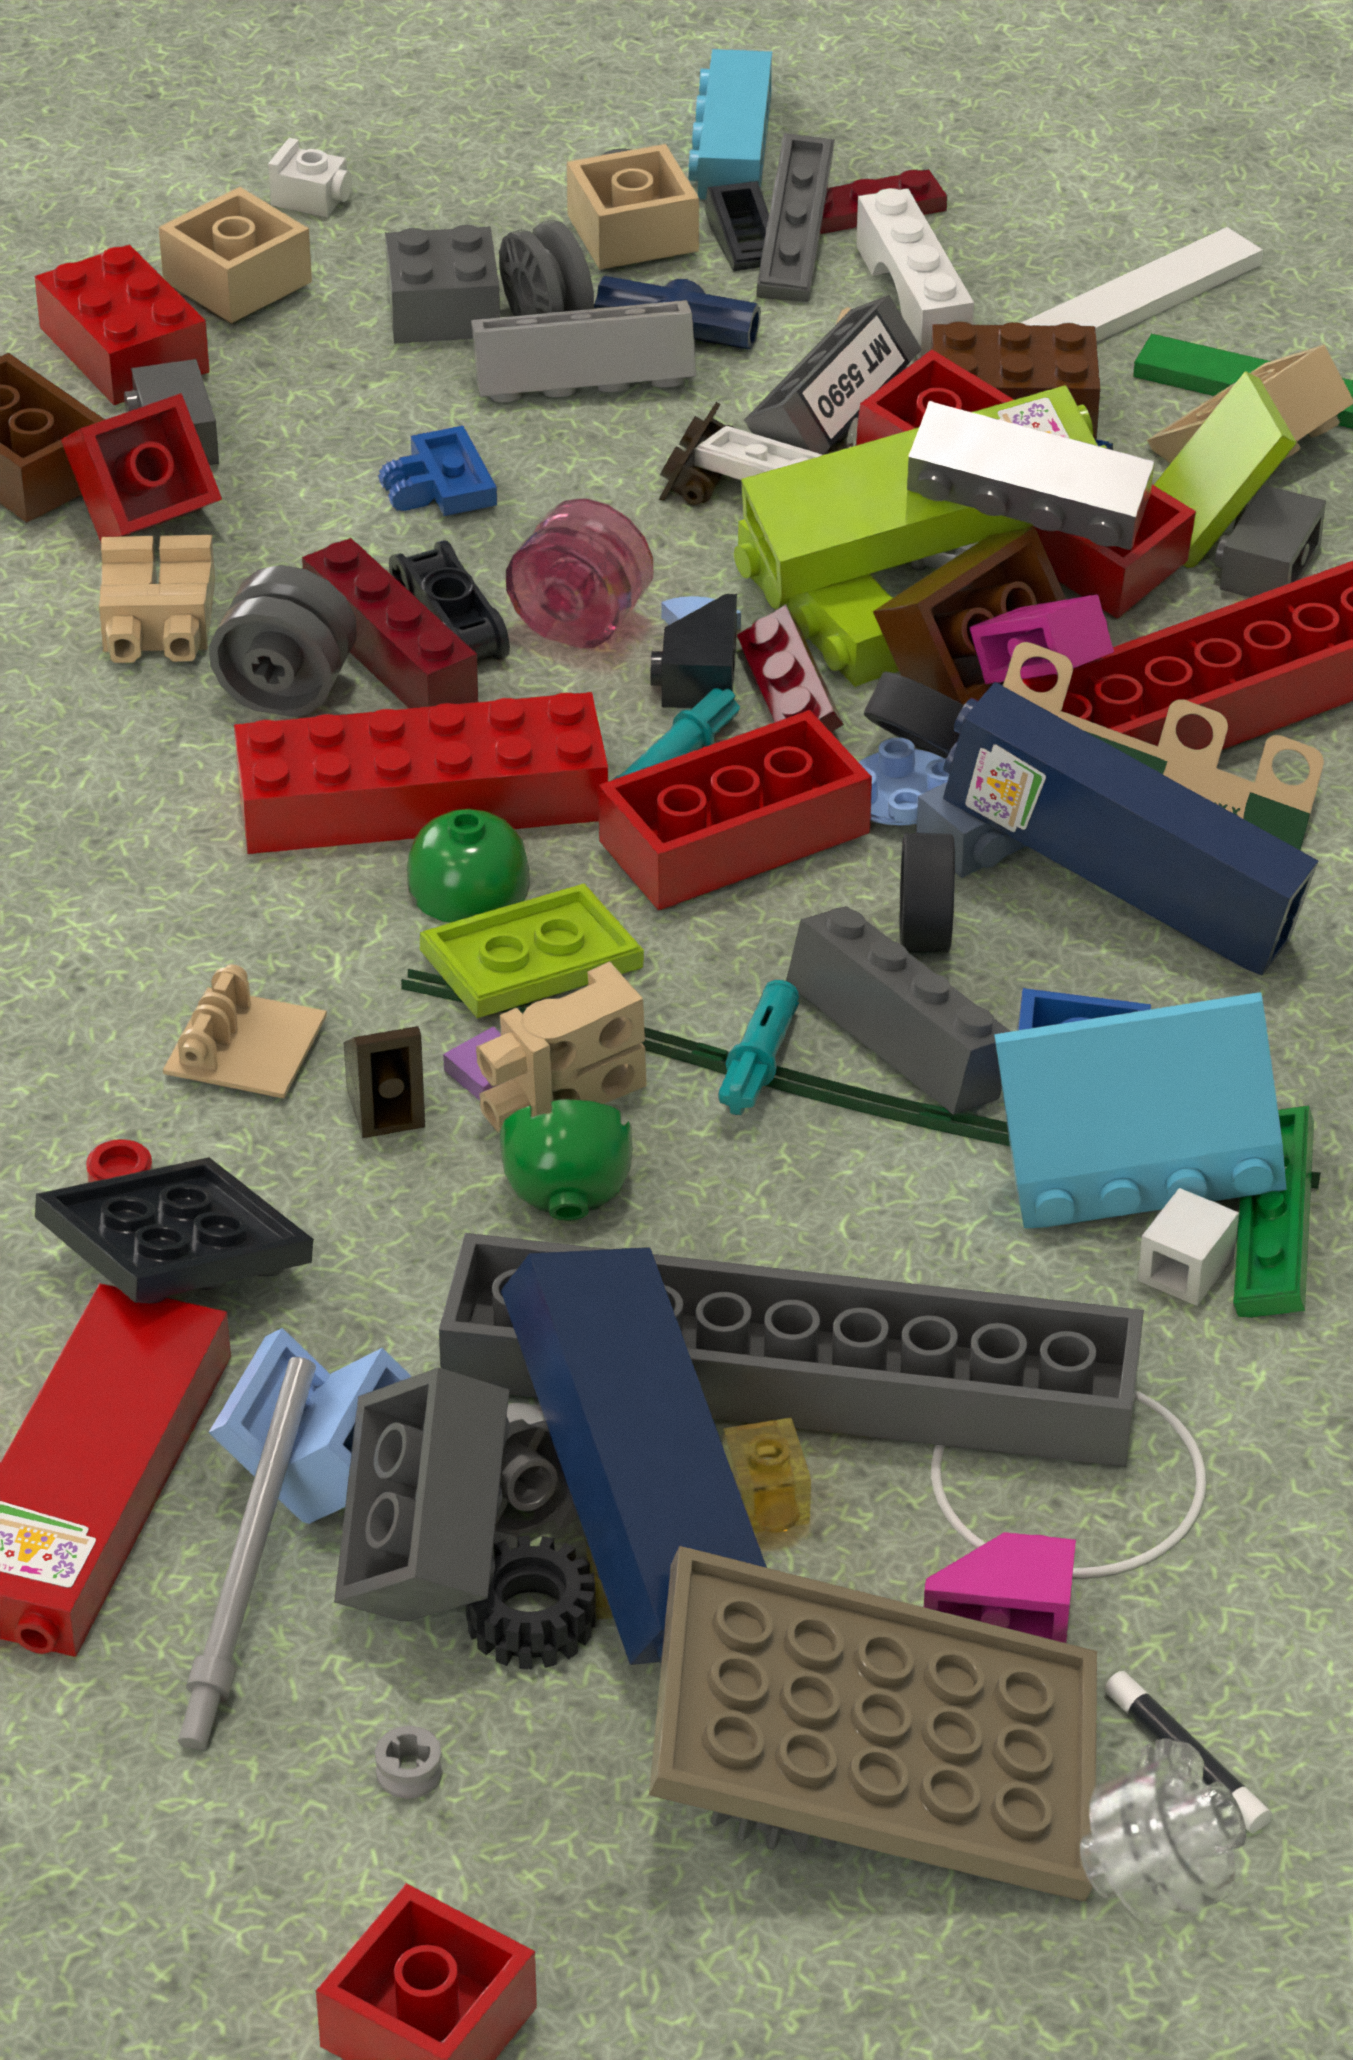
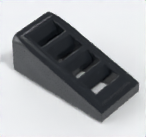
(736, 201)

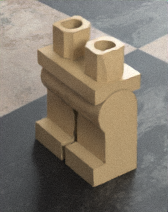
(150, 615)
(566, 1049)

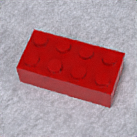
(734, 809)

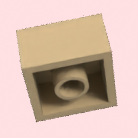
(632, 206)
(235, 254)

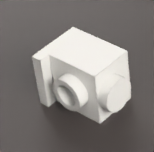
(308, 179)

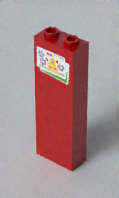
(98, 1458)

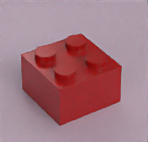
(141, 468)
(426, 1987)

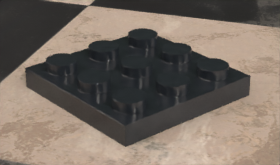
(173, 1230)

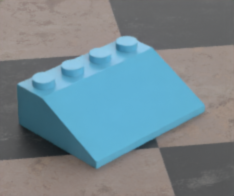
(1140, 1105)

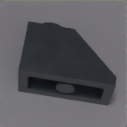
(697, 654)

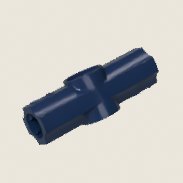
(713, 317)

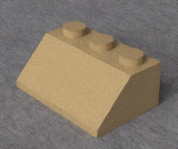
(1302, 387)

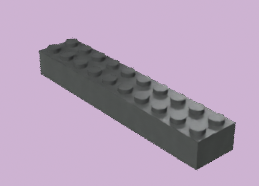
(853, 1353)

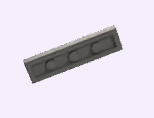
(795, 218)

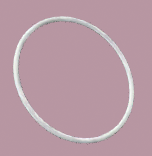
(1090, 1572)

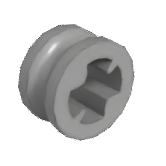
(405, 1742)

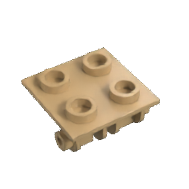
(244, 1038)

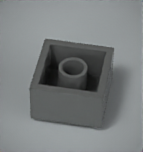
(440, 282)

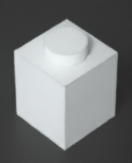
(1188, 1246)

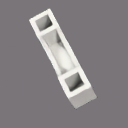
(900, 241)

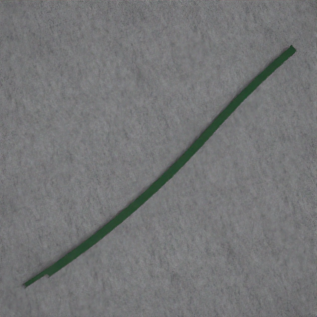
(710, 1057)

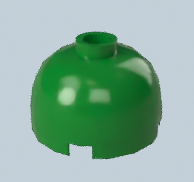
(467, 865)
(567, 1157)

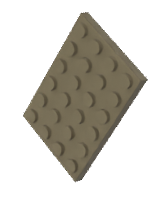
(876, 1723)

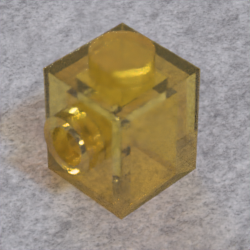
(773, 1489)

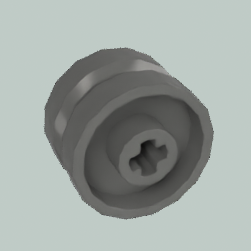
(283, 641)

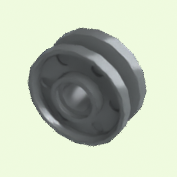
(545, 271)

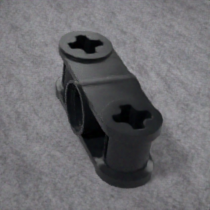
(453, 597)

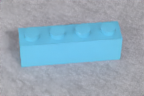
(731, 119)

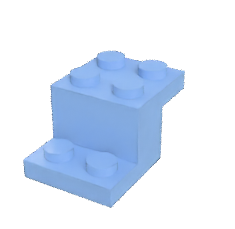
(323, 1445)

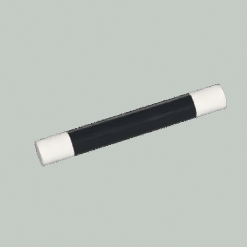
(1162, 1725)

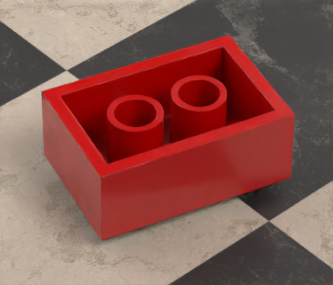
(118, 317)

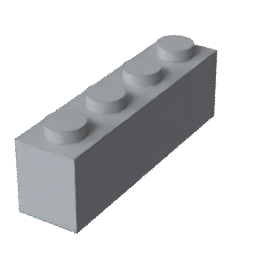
(584, 350)

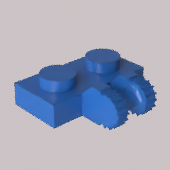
(442, 468)

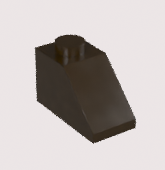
(386, 1081)

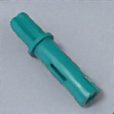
(690, 730)
(753, 1060)

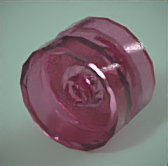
(579, 573)

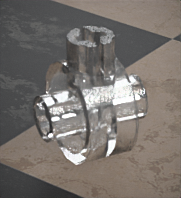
(1163, 1836)

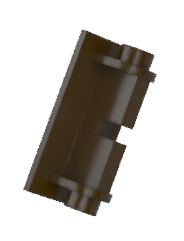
(685, 478)

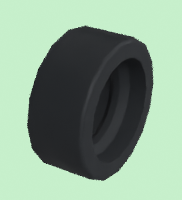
(914, 713)
(927, 892)

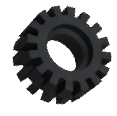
(542, 1631)

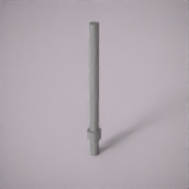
(213, 1672)

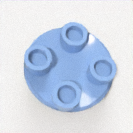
(899, 778)

